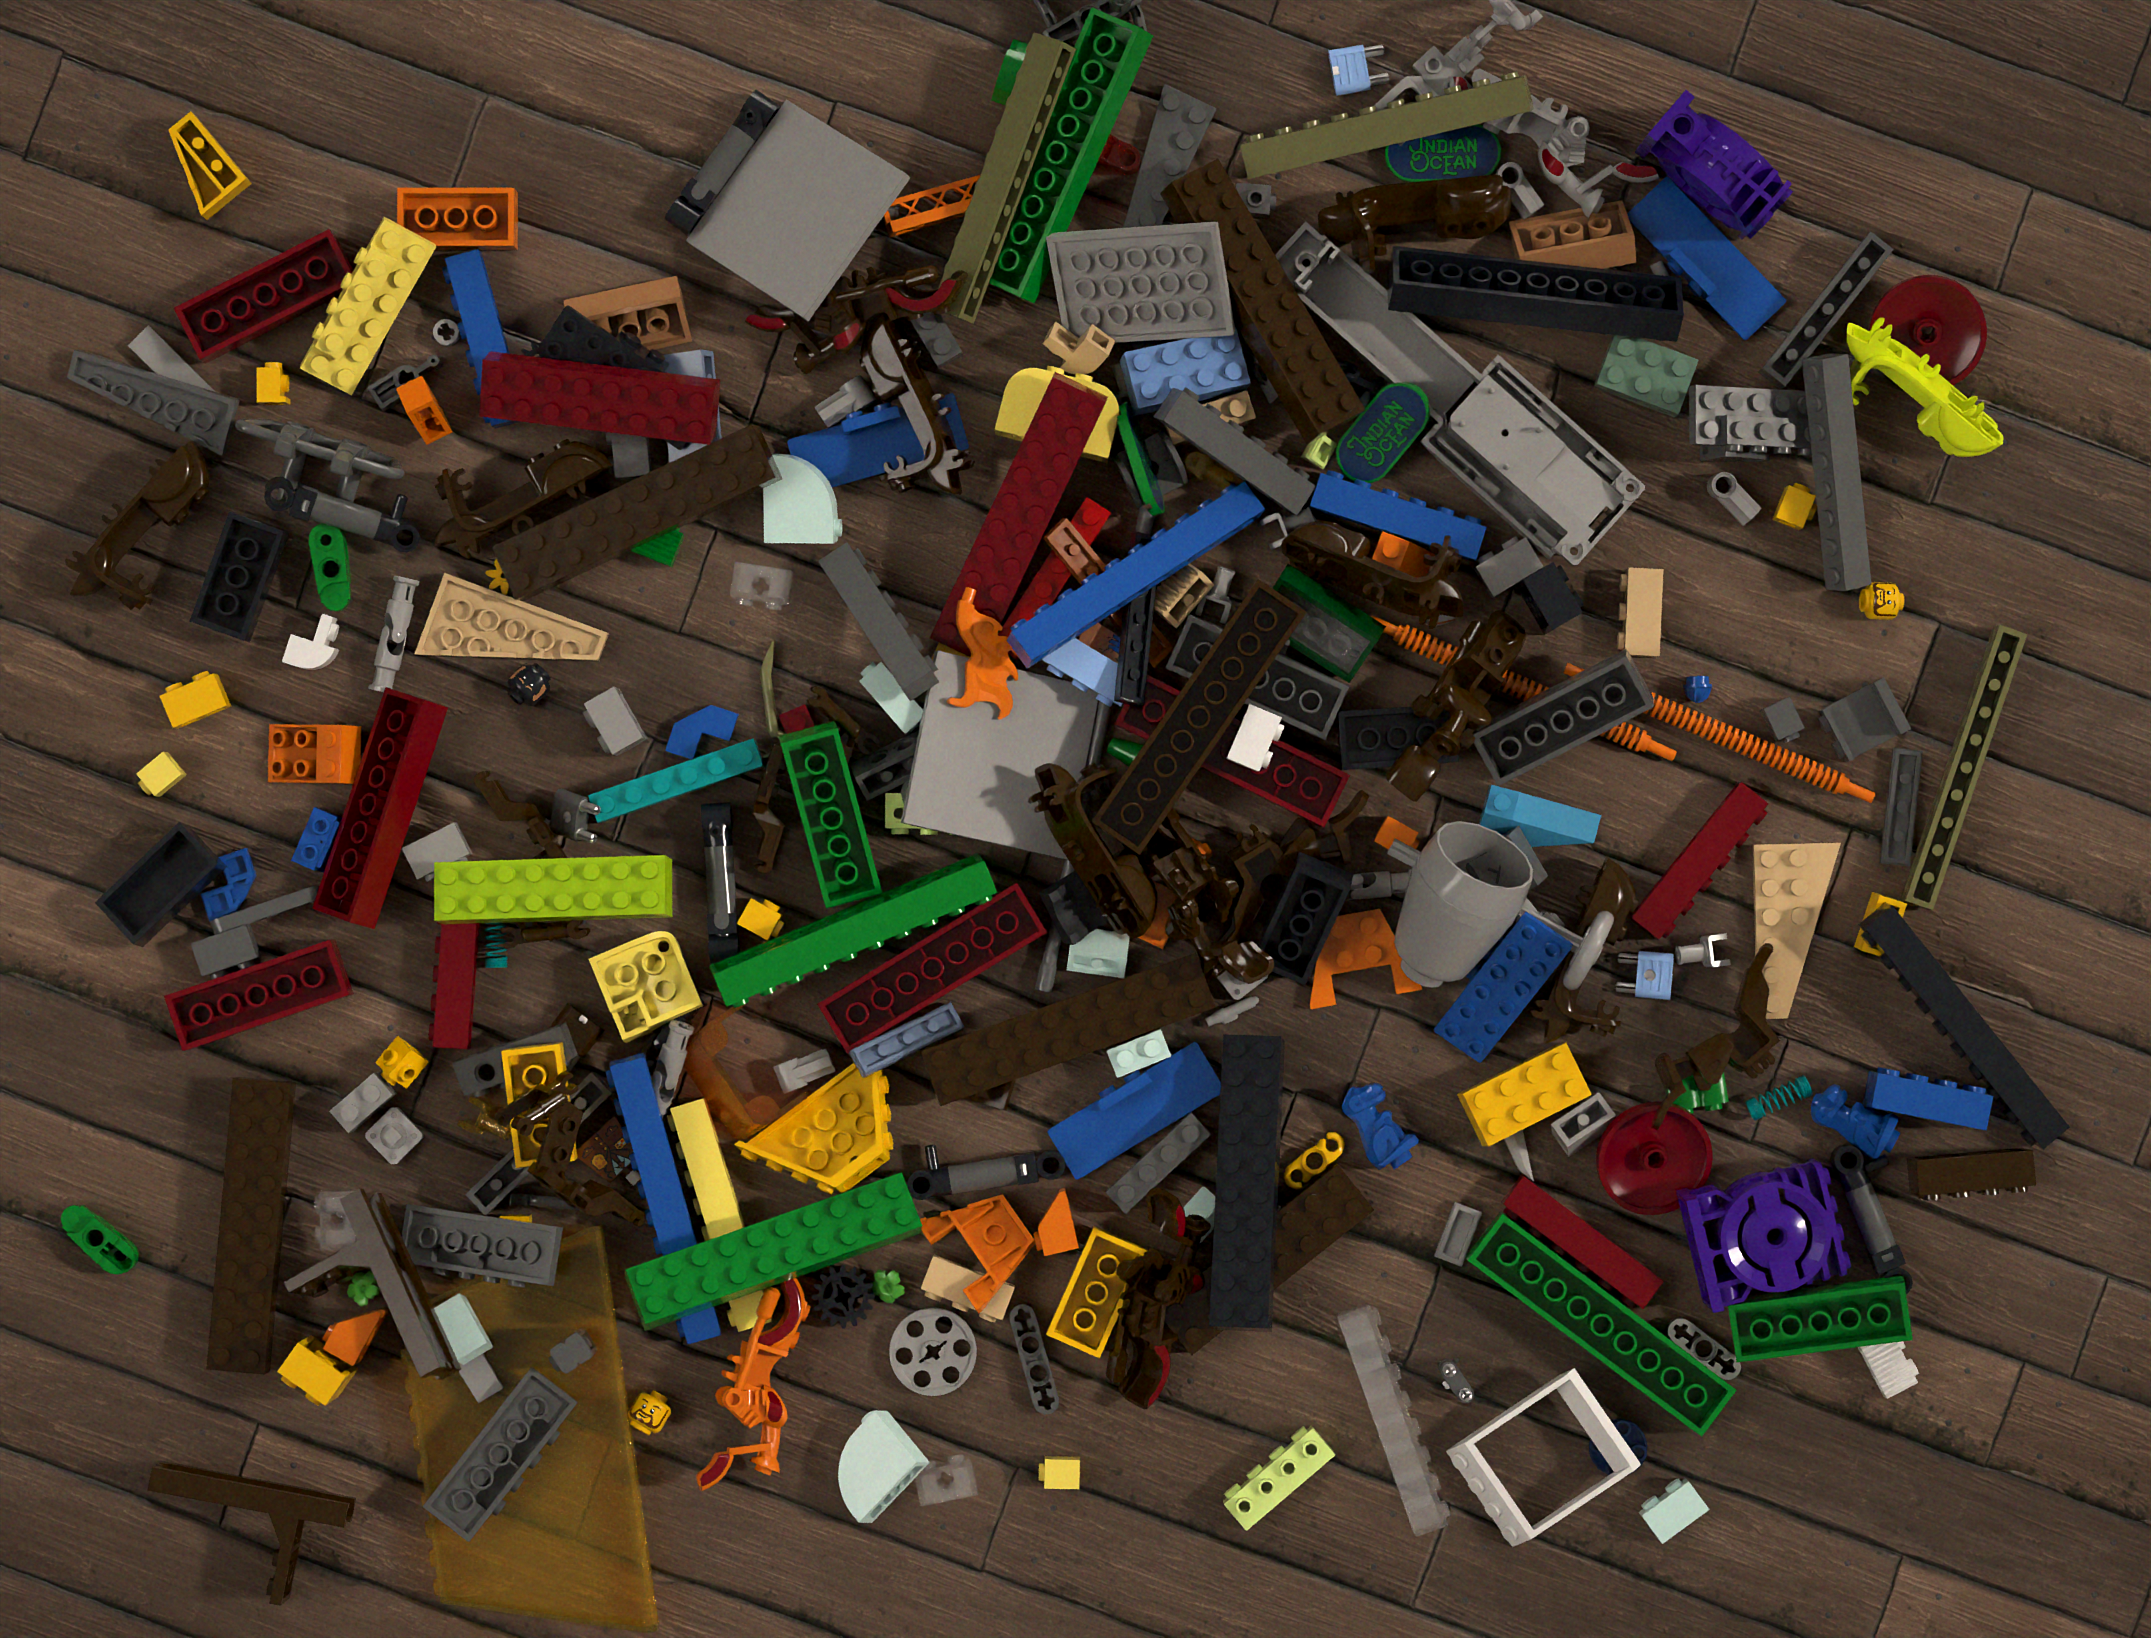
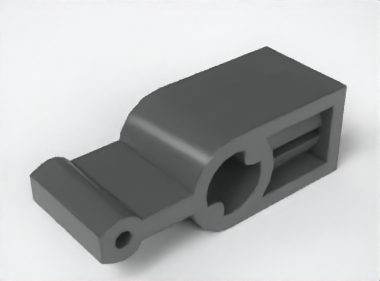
(385, 390)

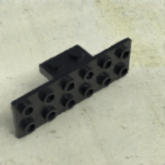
(581, 340)

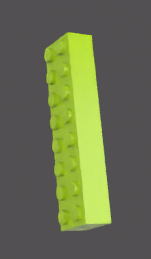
(553, 889)

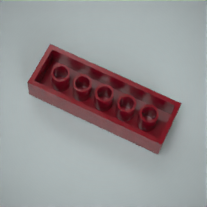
(264, 296)
(258, 995)

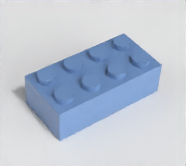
(1202, 364)

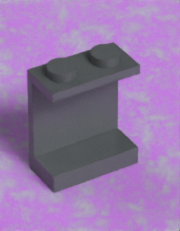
(1863, 720)

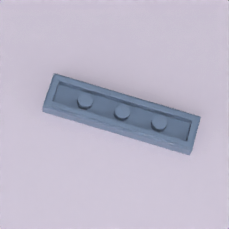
(906, 1040)

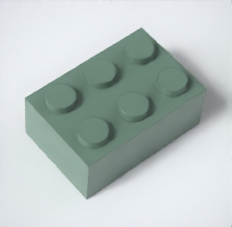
(1646, 374)

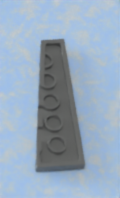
(1168, 154)
(179, 406)

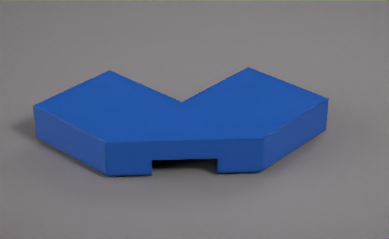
(688, 731)
(239, 878)

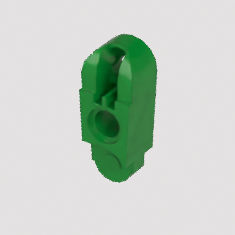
(334, 591)
(79, 1224)

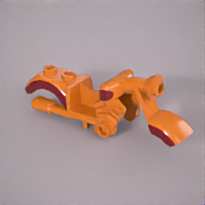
(752, 1396)

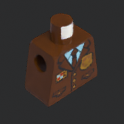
(609, 1153)

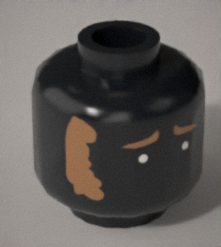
(529, 684)

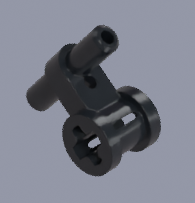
(1364, 389)

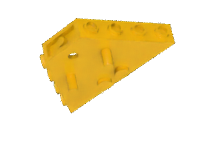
(828, 1131)

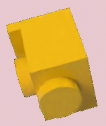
(272, 385)

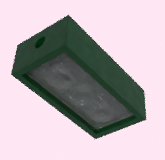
(1332, 628)

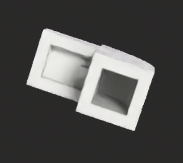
(315, 653)

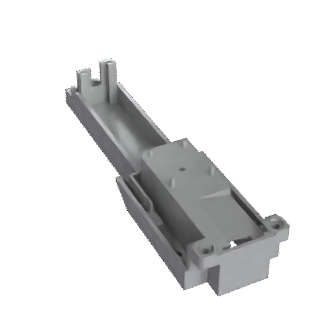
(1534, 478)

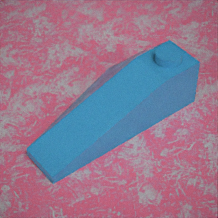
(1539, 819)

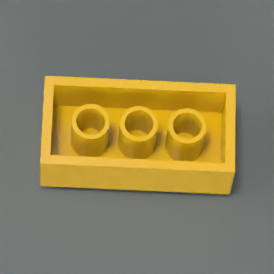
(524, 1070)
(1524, 1094)
(1093, 1293)

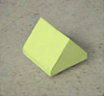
(1319, 451)

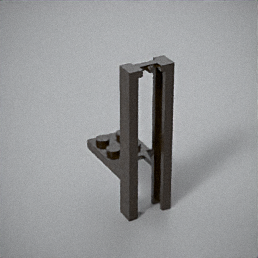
(385, 1253)
(285, 1504)

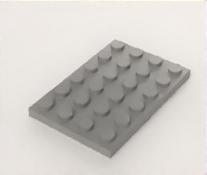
(1143, 282)

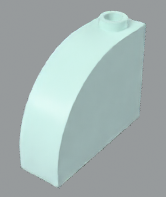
(800, 505)
(877, 1465)

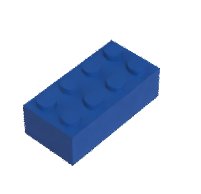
(1927, 1100)

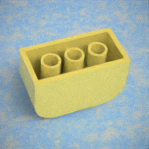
(1023, 398)

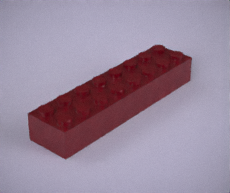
(599, 397)
(1290, 781)
(380, 808)
(932, 968)

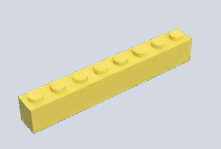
(713, 1190)

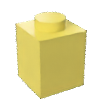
(160, 775)
(1060, 1472)

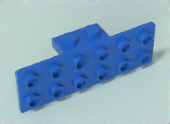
(1705, 258)
(868, 441)
(1502, 986)
(1135, 1110)

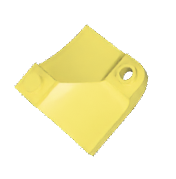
(645, 985)

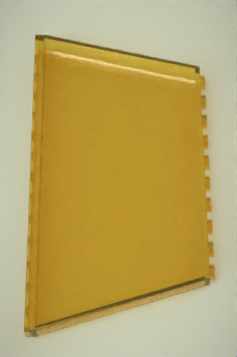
(575, 1527)

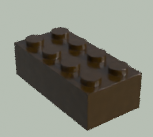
(1971, 1171)

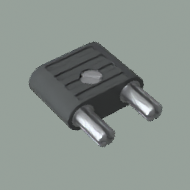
(571, 816)
(1455, 1381)

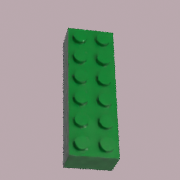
(830, 814)
(1821, 1319)

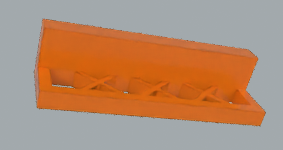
(933, 216)

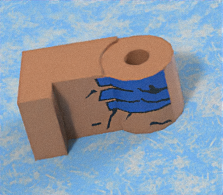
(1102, 641)

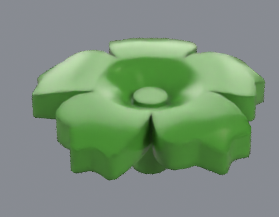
(887, 1285)
(363, 1288)

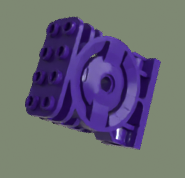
(1716, 168)
(1803, 1186)

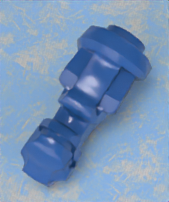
(1858, 1125)
(1380, 1135)

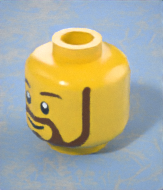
(1881, 601)
(649, 1412)

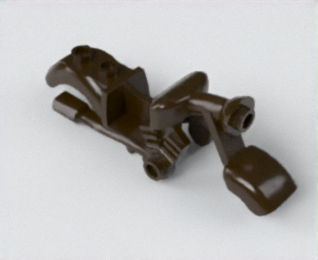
(1462, 691)
(1198, 900)

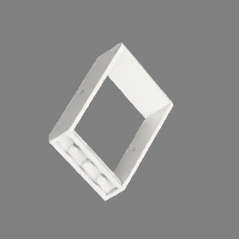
(1492, 1493)

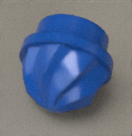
(1697, 688)

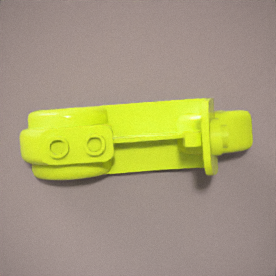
(1947, 413)

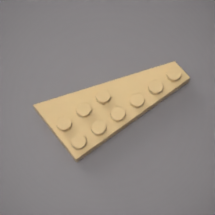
(485, 623)
(1787, 904)

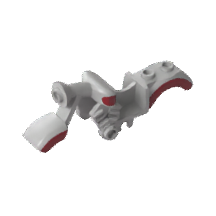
(1560, 146)

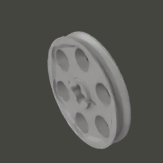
(919, 1349)

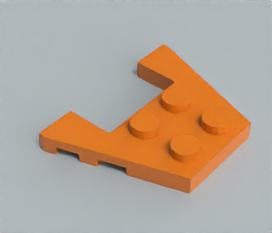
(1355, 944)
(994, 1237)

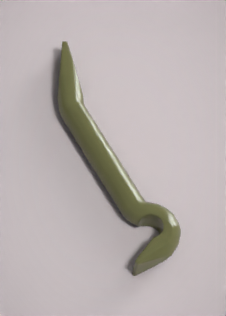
(768, 695)

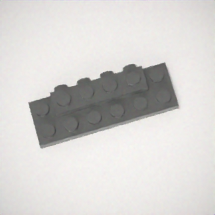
(1749, 419)
(482, 1246)
(501, 1454)

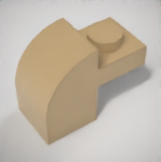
(1079, 354)

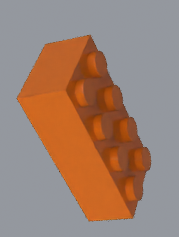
(461, 217)

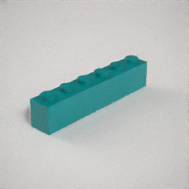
(677, 780)

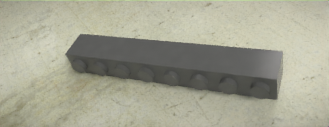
(1836, 471)

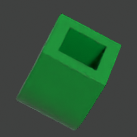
(1007, 74)

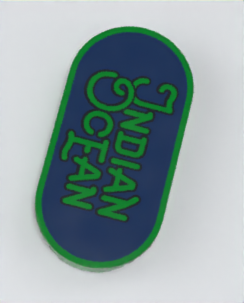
(1445, 155)
(1383, 432)
(1140, 459)

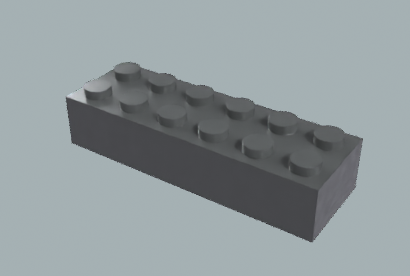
(1286, 689)
(1563, 717)

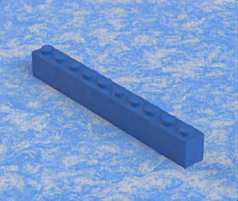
(1135, 574)
(658, 1175)

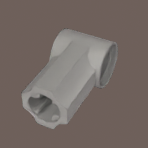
(1522, 194)
(852, 397)
(1735, 500)
(798, 1072)

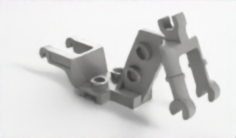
(1462, 58)

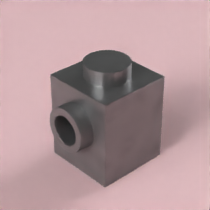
(1257, 198)

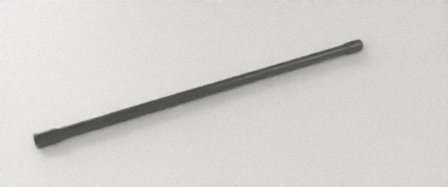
(1048, 966)

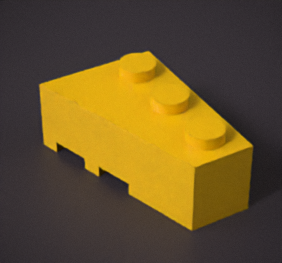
(208, 167)

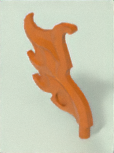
(989, 658)

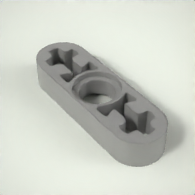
(1690, 1329)

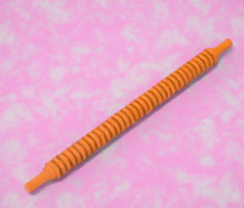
(1401, 634)
(1840, 784)

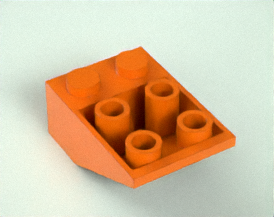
(313, 753)

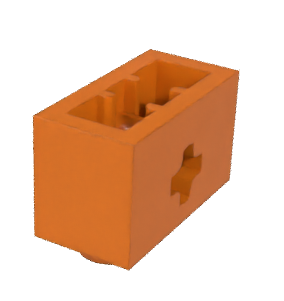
(424, 410)

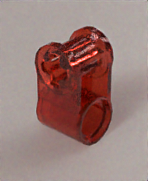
(1112, 153)

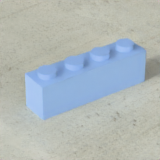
(1087, 668)

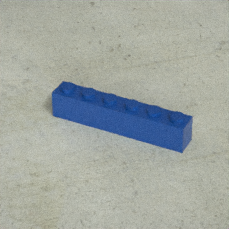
(478, 312)
(1396, 516)

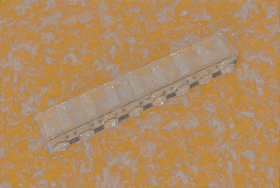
(1391, 1418)

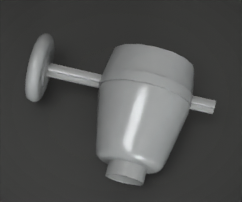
(1457, 919)

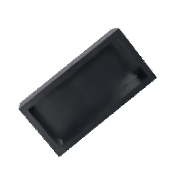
(160, 884)

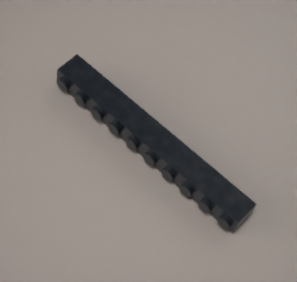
(1963, 1025)

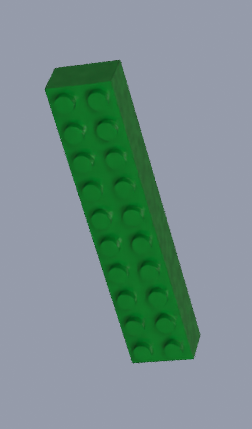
(1078, 129)
(853, 930)
(773, 1251)
(1600, 1324)

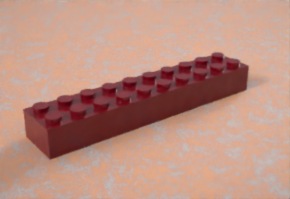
(1023, 504)

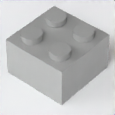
(614, 721)

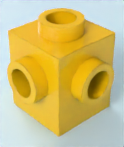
(401, 1063)

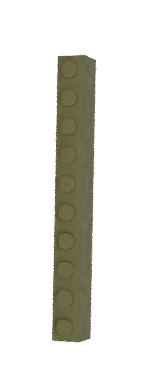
(1386, 126)
(1007, 170)
(1963, 767)

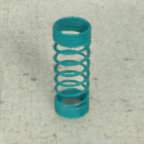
(496, 962)
(1802, 1086)

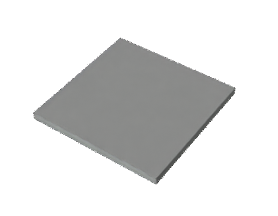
(797, 209)
(979, 771)

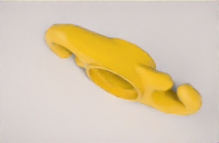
(1300, 1162)

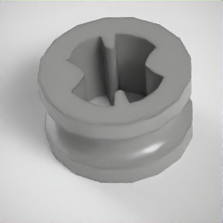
(440, 339)

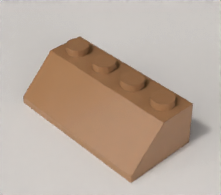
(1574, 239)
(648, 310)

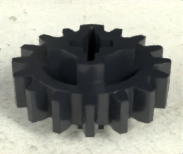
(831, 1301)

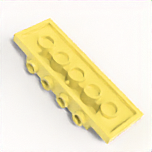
(367, 305)

